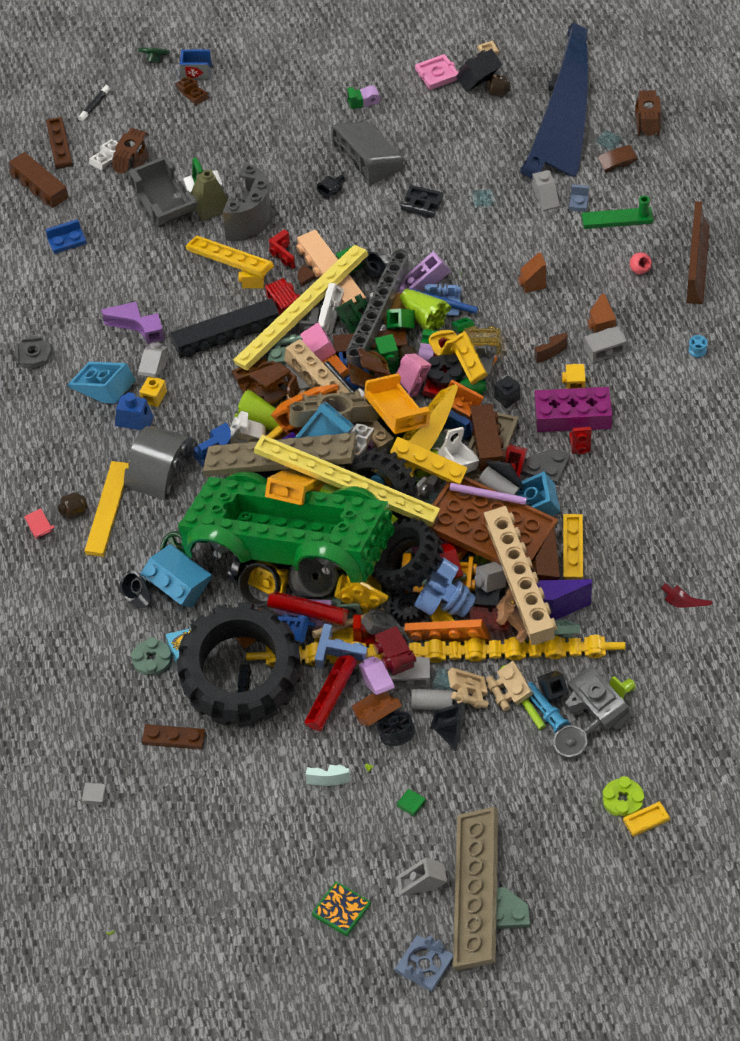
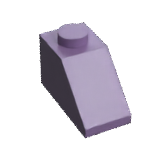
(375, 675)

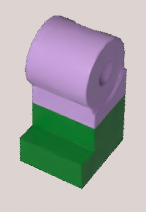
(362, 97)
(425, 349)

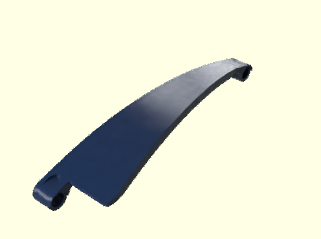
(563, 124)

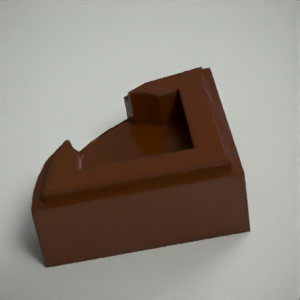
(305, 275)

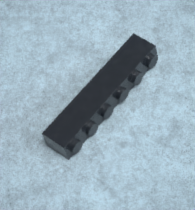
(224, 328)

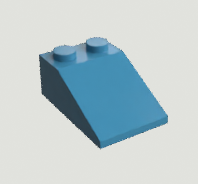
(103, 381)
(541, 494)

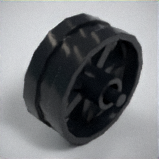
(394, 730)

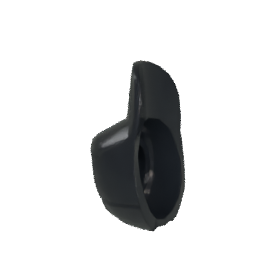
(375, 264)
(135, 589)

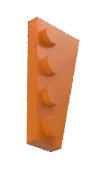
(448, 630)

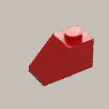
(516, 456)

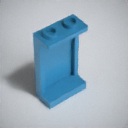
(325, 422)

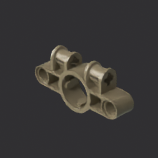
(349, 405)

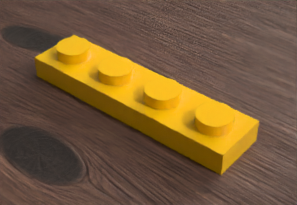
(428, 461)
(572, 546)

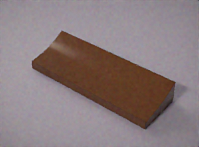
(698, 257)

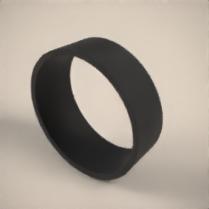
(243, 583)

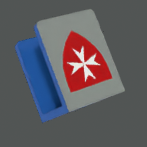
(195, 63)

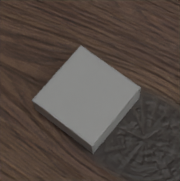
(93, 794)

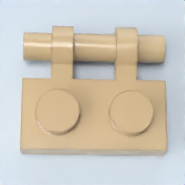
(467, 683)
(515, 684)

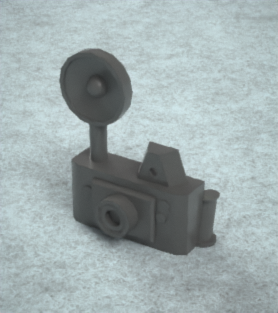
(601, 701)

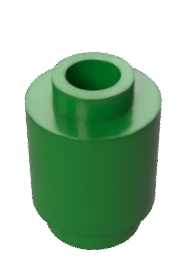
(478, 387)

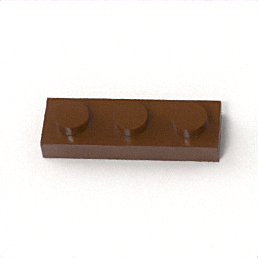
(173, 736)

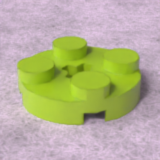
(622, 786)

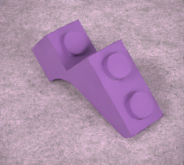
(128, 317)

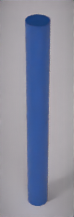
(454, 304)

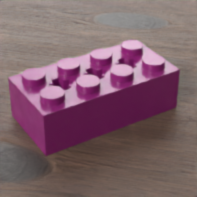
(572, 409)

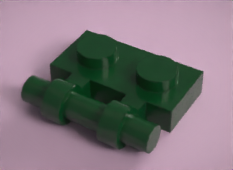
(349, 312)

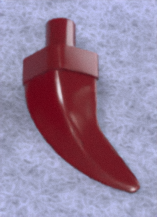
(681, 599)

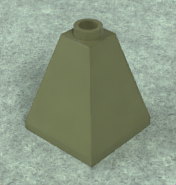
(209, 195)

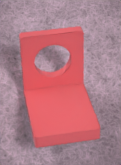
(38, 523)

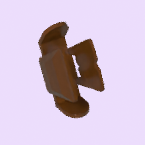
(649, 117)
(124, 151)
(369, 360)
(268, 375)

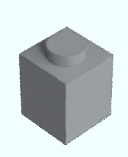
(490, 577)

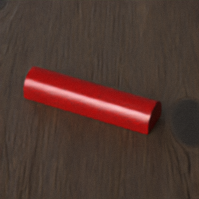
(308, 608)
(330, 692)

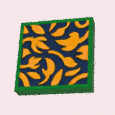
(341, 908)

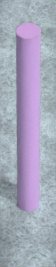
(488, 493)

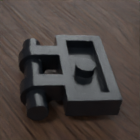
(424, 197)

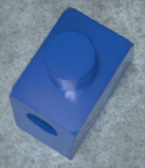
(133, 412)

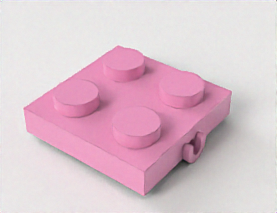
(437, 71)

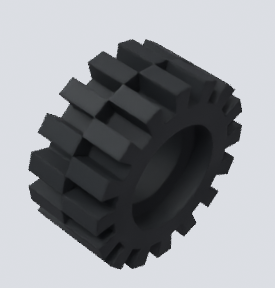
(405, 599)

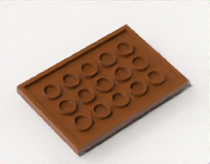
(464, 524)

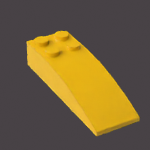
(427, 436)

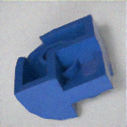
(219, 436)

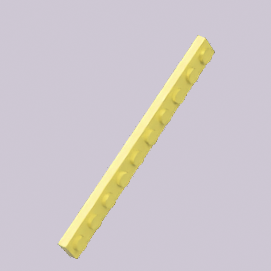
(300, 308)
(342, 478)

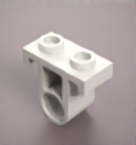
(246, 430)

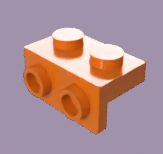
(464, 399)

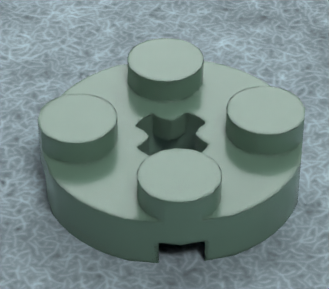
(150, 647)

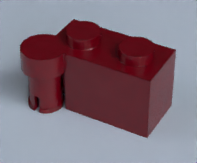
(394, 651)

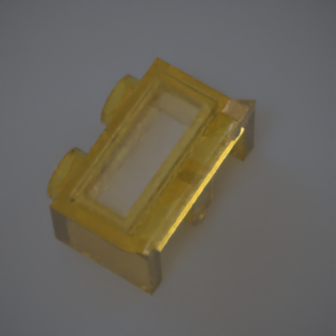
(483, 336)

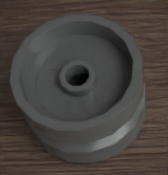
(310, 580)

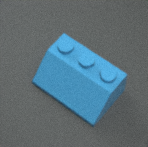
(177, 575)

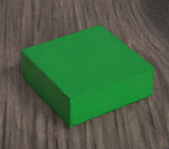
(460, 324)
(411, 802)

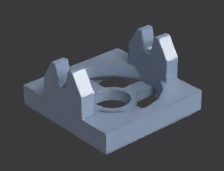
(417, 976)

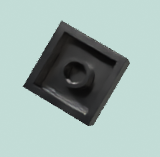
(478, 69)

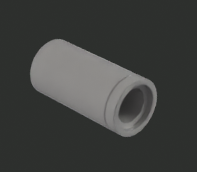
(497, 482)
(431, 699)

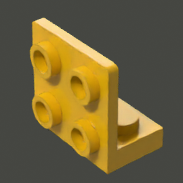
(263, 579)
(359, 593)

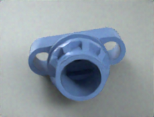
(455, 597)

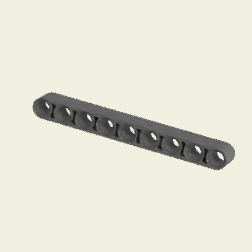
(378, 305)

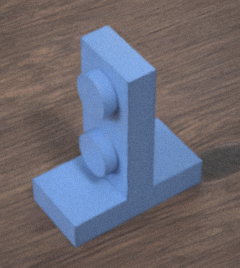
(337, 648)

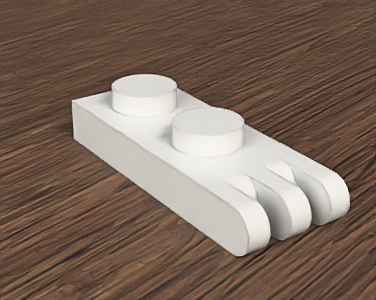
(328, 313)

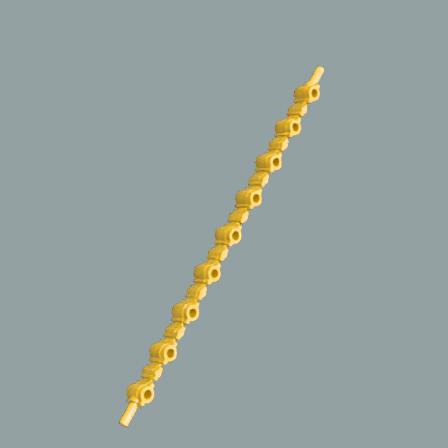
(474, 650)

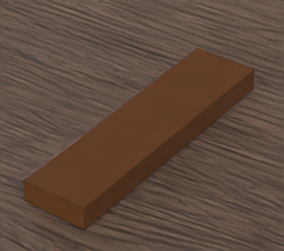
(59, 142)

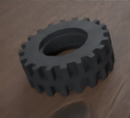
(387, 464)
(420, 566)

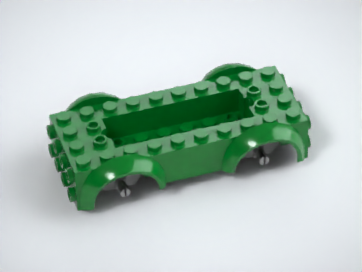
(336, 528)

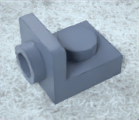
(579, 198)

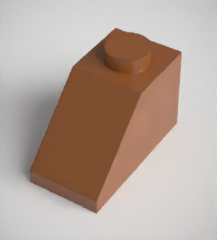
(533, 274)
(601, 315)

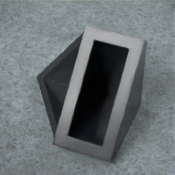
(449, 723)

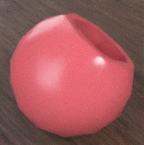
(640, 263)

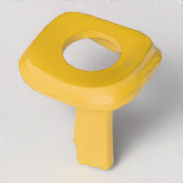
(447, 348)

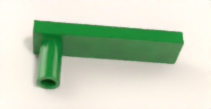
(619, 217)

